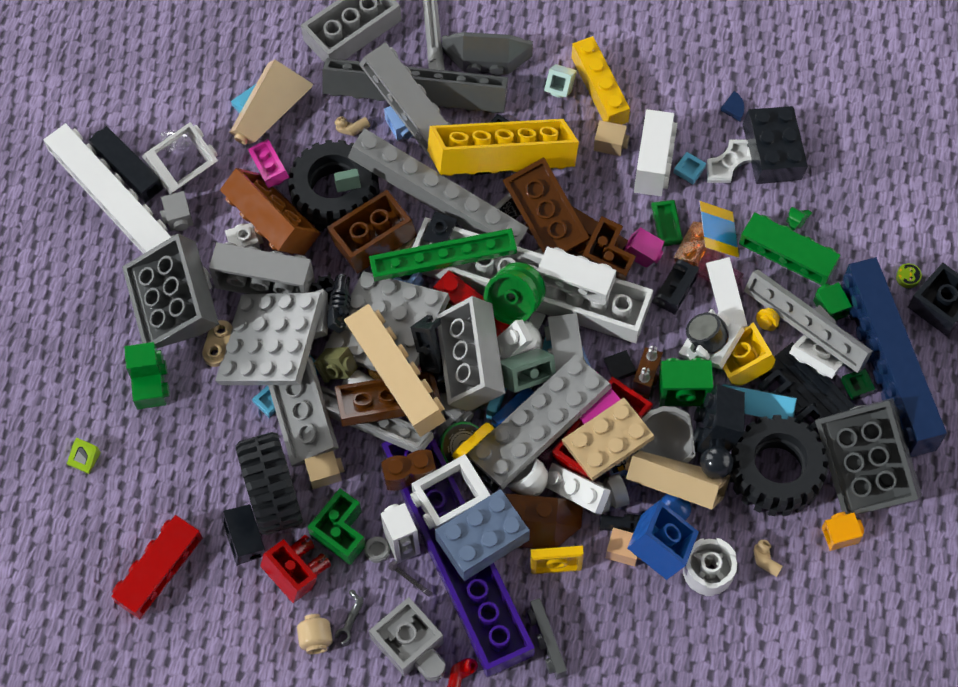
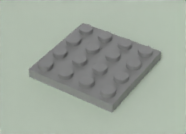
(400, 305)
(271, 339)

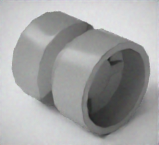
(618, 496)

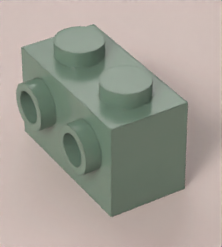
(527, 369)

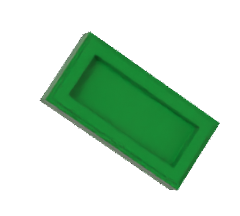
(667, 222)

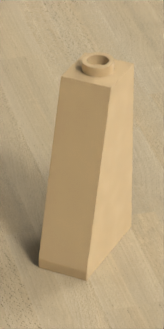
(270, 99)
(676, 479)

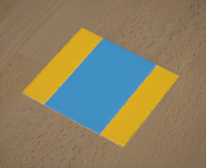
(719, 229)

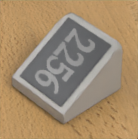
(508, 206)

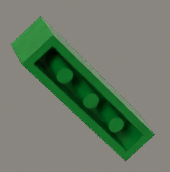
(789, 249)

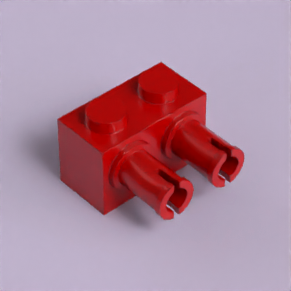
(289, 571)

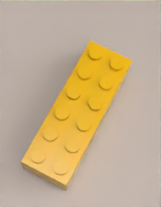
(501, 146)

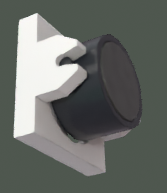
(707, 335)

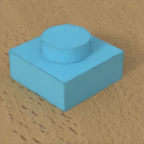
(689, 168)

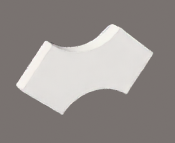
(722, 167)

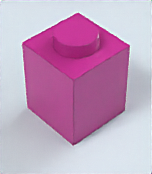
(645, 247)

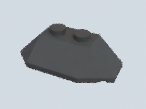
(487, 52)

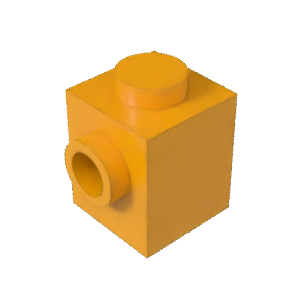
(842, 530)

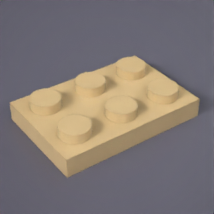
(608, 439)

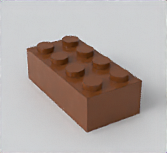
(269, 212)

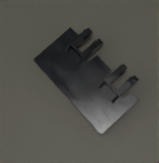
(813, 391)

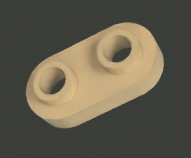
(217, 342)

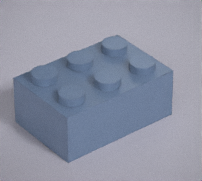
(482, 534)

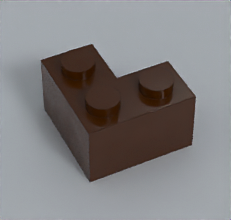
(602, 249)

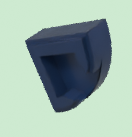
(734, 106)

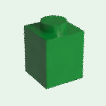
(833, 300)

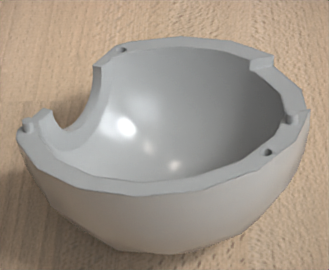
(671, 433)

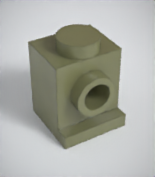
(336, 364)

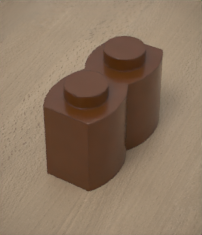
(404, 470)

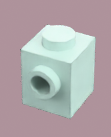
(560, 81)

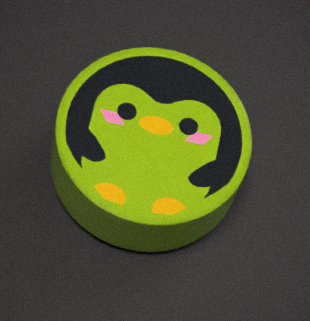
(908, 275)

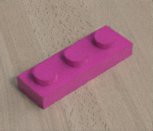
(268, 163)

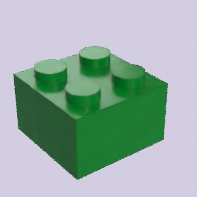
(684, 382)

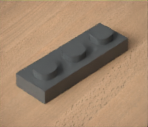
(546, 639)

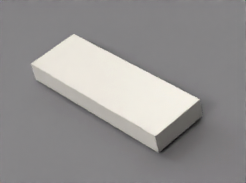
(726, 290)

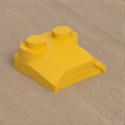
(749, 358)

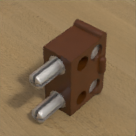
(647, 371)

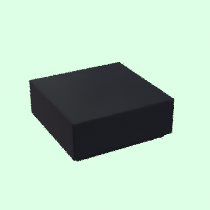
(620, 365)

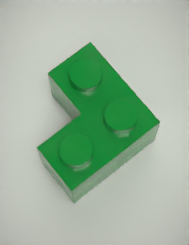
(147, 374)
(333, 527)

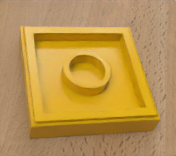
(556, 559)

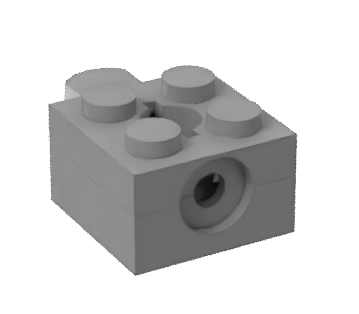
(410, 641)

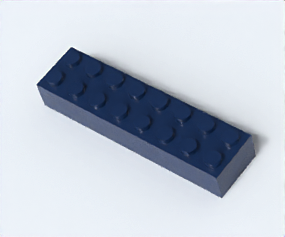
(892, 355)

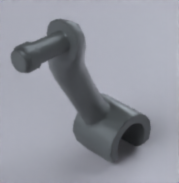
(350, 619)

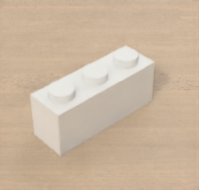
(577, 275)
(400, 532)

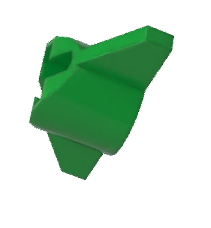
(797, 218)

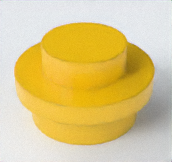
(768, 319)

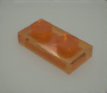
(692, 246)

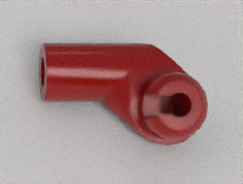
(461, 670)

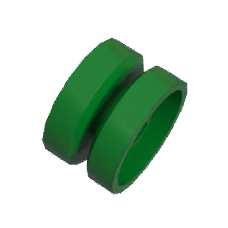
(515, 292)

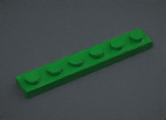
(443, 254)

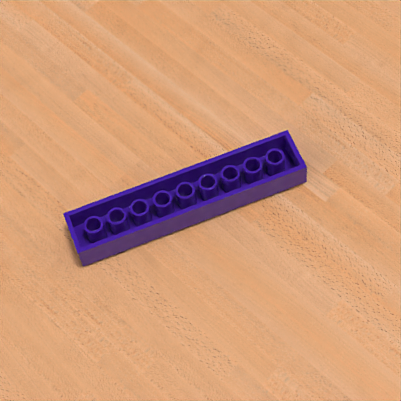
(482, 599)

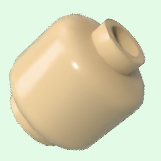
(314, 634)

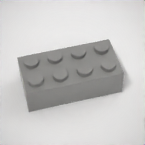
(349, 26)
(259, 271)
(470, 354)

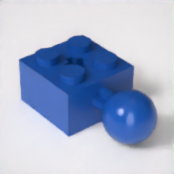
(664, 536)

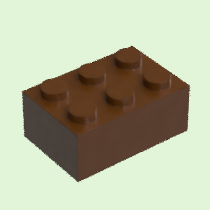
(372, 230)

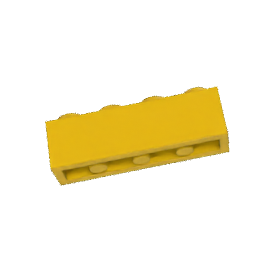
(600, 81)

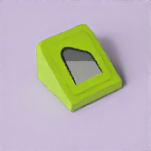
(83, 455)

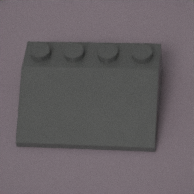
(170, 293)
(869, 458)

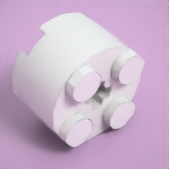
(706, 580)

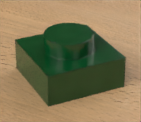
(858, 384)

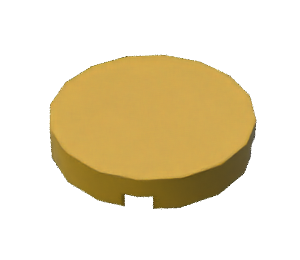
(473, 441)

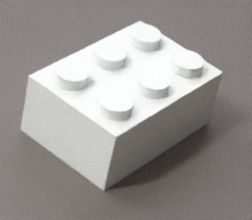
(655, 153)

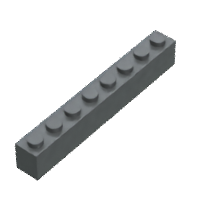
(441, 87)

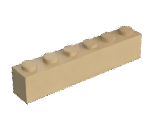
(395, 370)

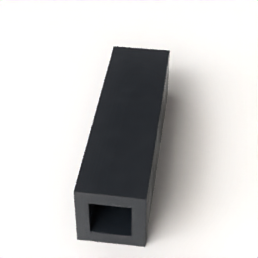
(126, 164)

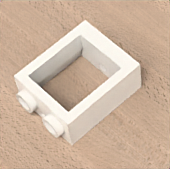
(161, 171)
(471, 478)

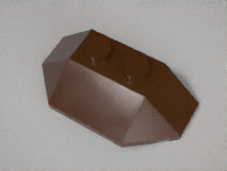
(547, 518)

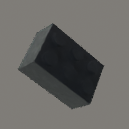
(775, 145)

